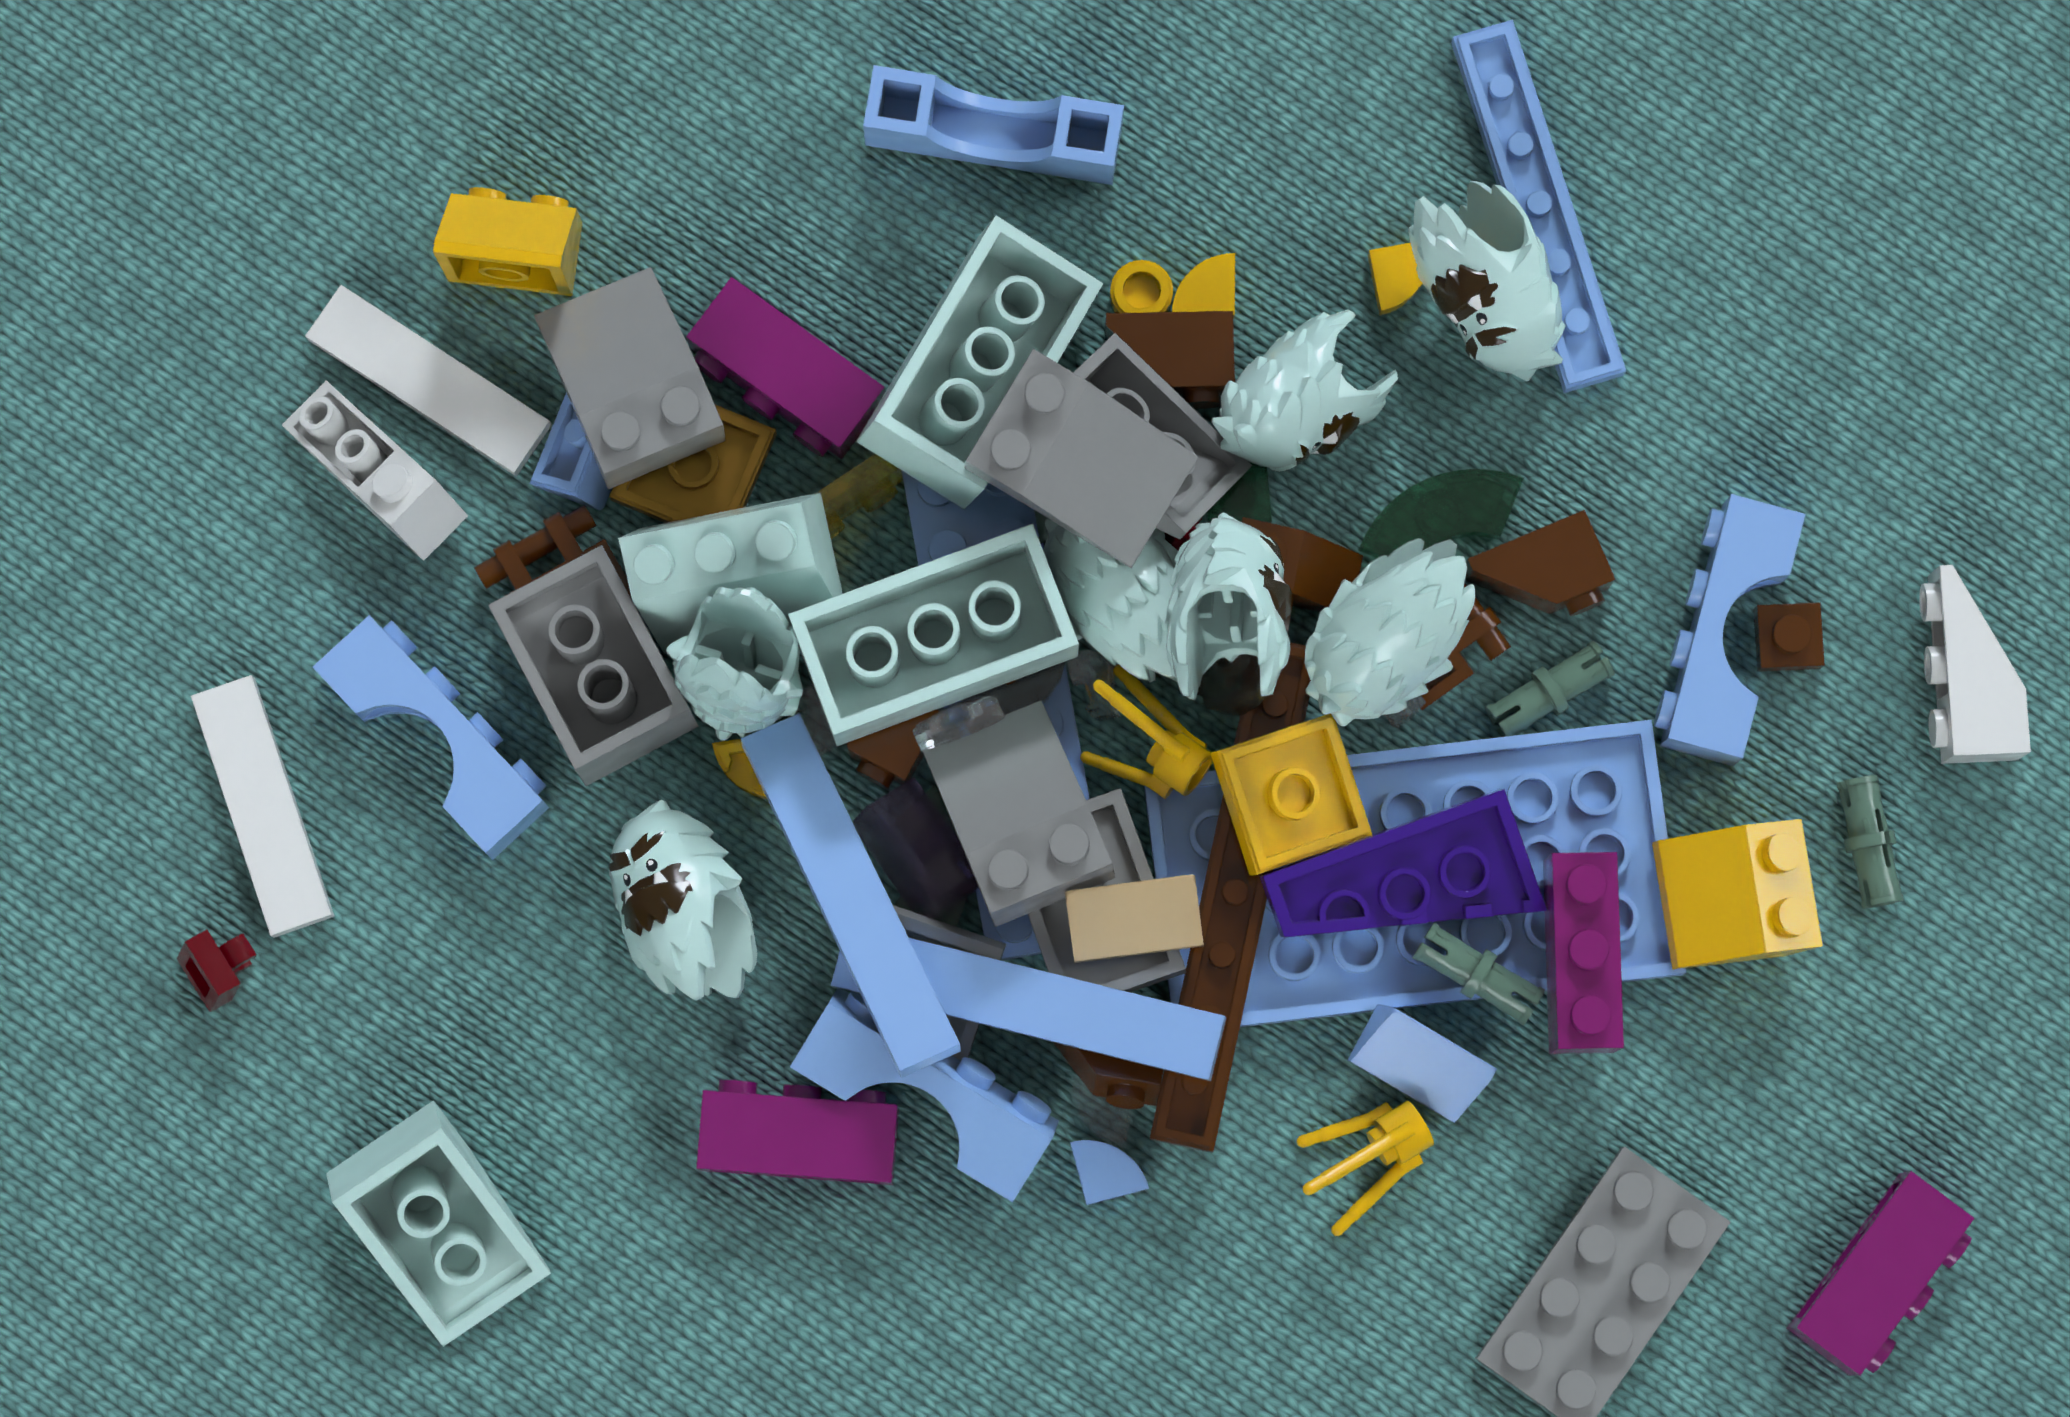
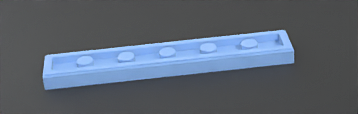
(1529, 169)
(850, 896)
(1066, 1010)

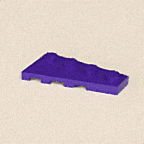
(1420, 872)

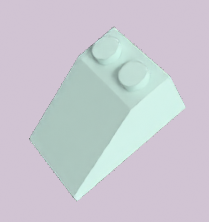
(436, 1223)

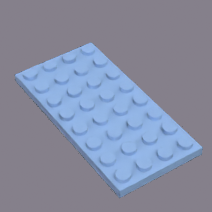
(1567, 796)

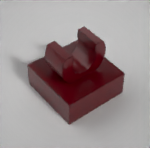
(214, 967)

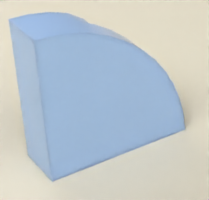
(1106, 1171)

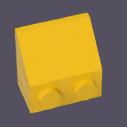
(509, 242)
(1737, 894)

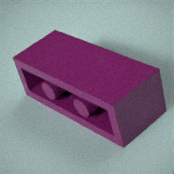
(784, 370)
(1583, 953)
(798, 1134)
(1882, 1275)

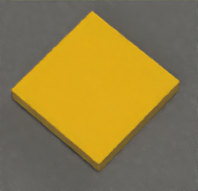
(1291, 794)

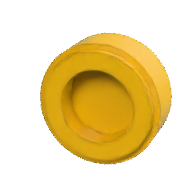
(1141, 288)

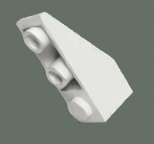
(375, 470)
(1977, 689)

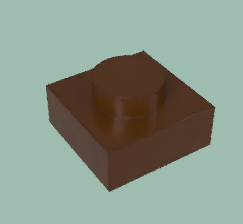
(1788, 637)

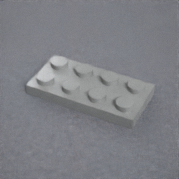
(1603, 1289)

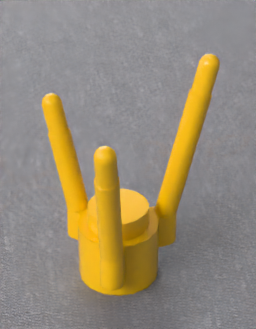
(1177, 755)
(1397, 1136)

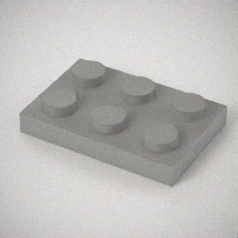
(1129, 865)

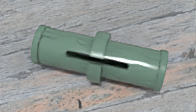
(1550, 690)
(1870, 841)
(1478, 973)

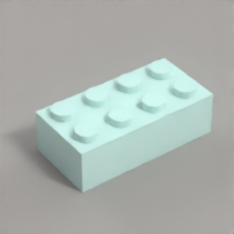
(990, 318)
(934, 634)

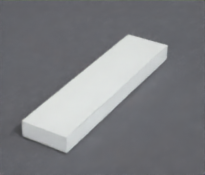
(428, 380)
(262, 806)

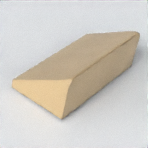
(1134, 918)

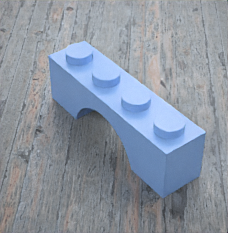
(1043, 137)
(379, 679)
(1710, 707)
(996, 1129)

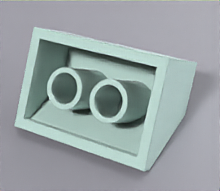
(768, 546)

